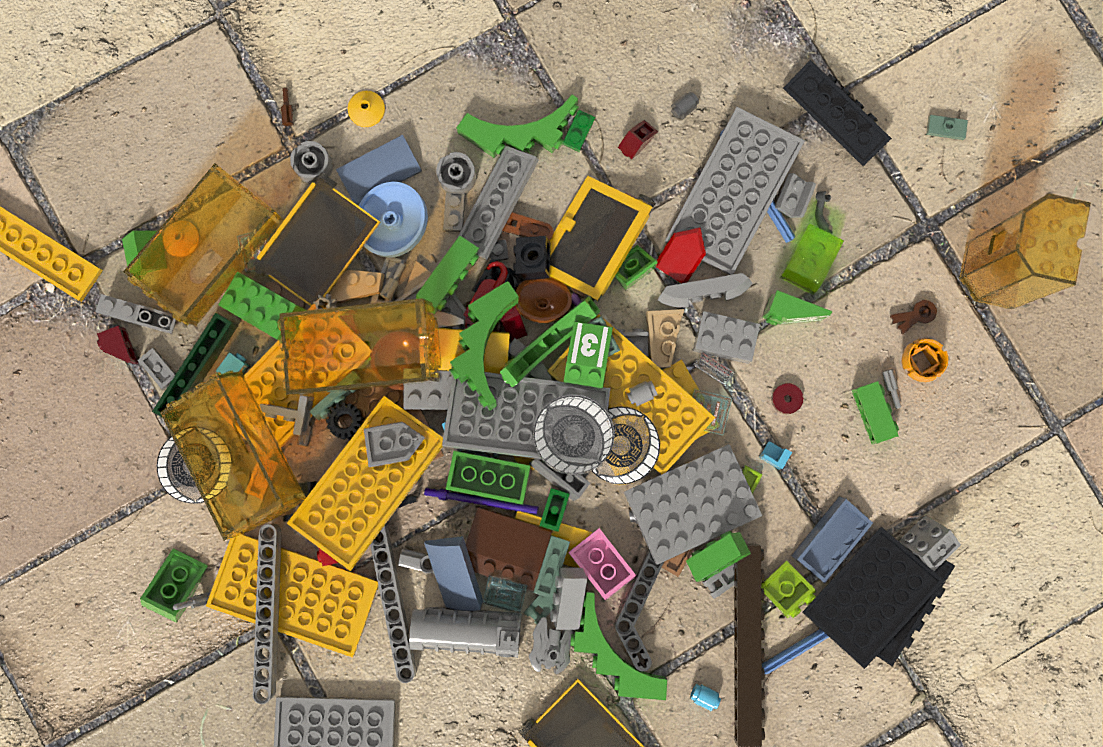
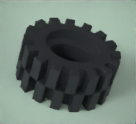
(336, 413)

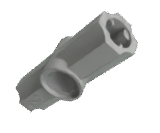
(414, 560)

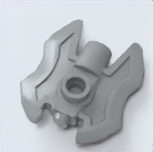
(550, 648)

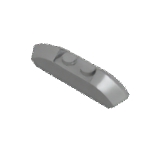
(729, 286)

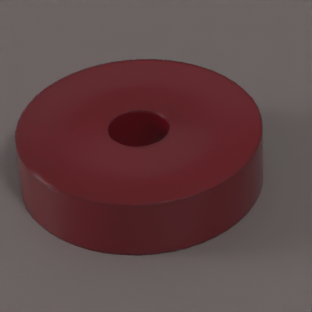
(793, 392)

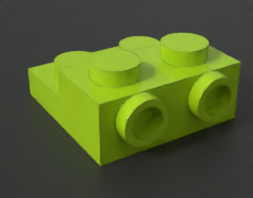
(788, 590)

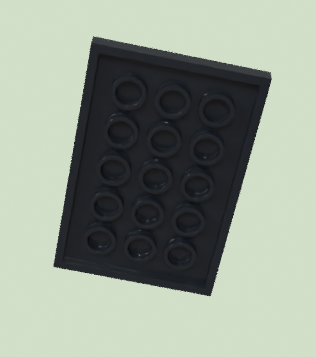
(873, 597)

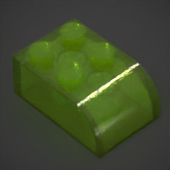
(811, 259)

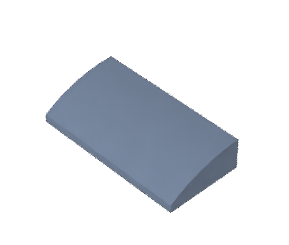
(384, 164)
(832, 539)
(454, 573)

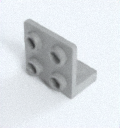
(930, 542)

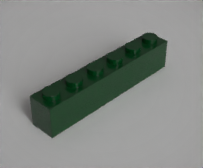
(199, 360)

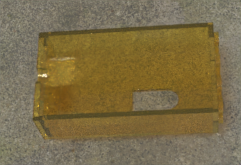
(206, 219)
(1027, 253)
(400, 338)
(235, 485)

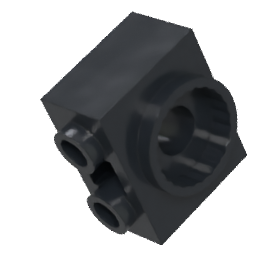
(525, 250)

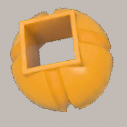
(933, 352)

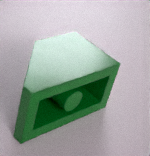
(554, 510)

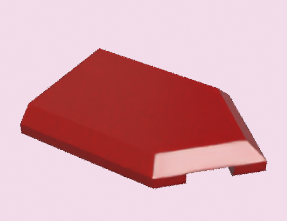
(682, 254)

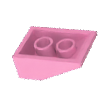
(602, 564)

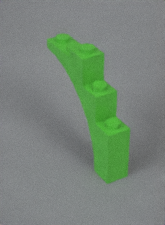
(544, 132)
(486, 314)
(547, 341)
(607, 662)

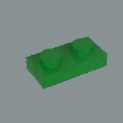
(579, 130)

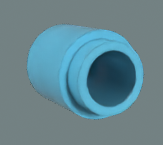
(705, 697)

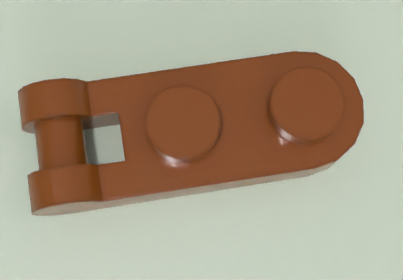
(528, 227)

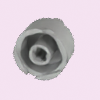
(305, 155)
(452, 164)

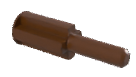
(286, 109)

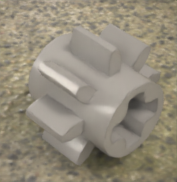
(320, 303)

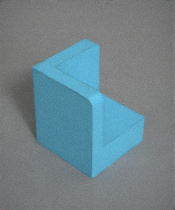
(775, 455)

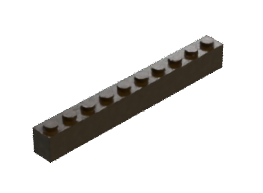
(748, 650)

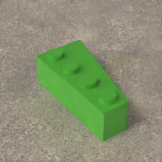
(449, 273)

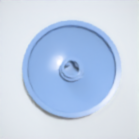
(401, 217)

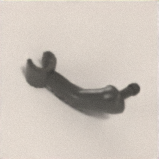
(821, 222)

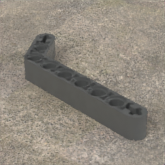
(631, 617)

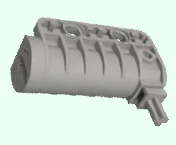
(466, 631)

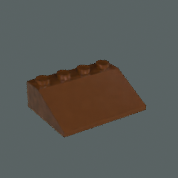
(507, 547)

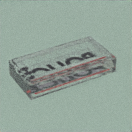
(714, 368)

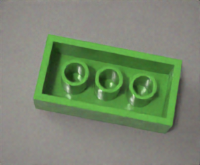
(257, 304)
(488, 477)

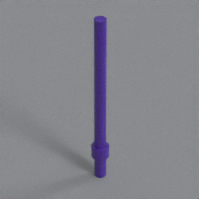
(444, 494)

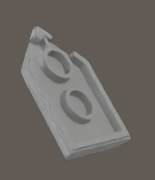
(391, 443)

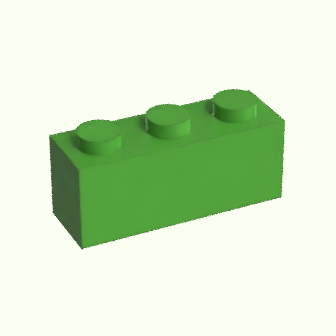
(875, 412)
(717, 556)

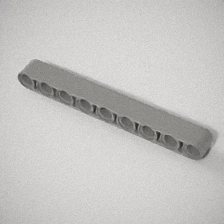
(262, 601)
(388, 605)

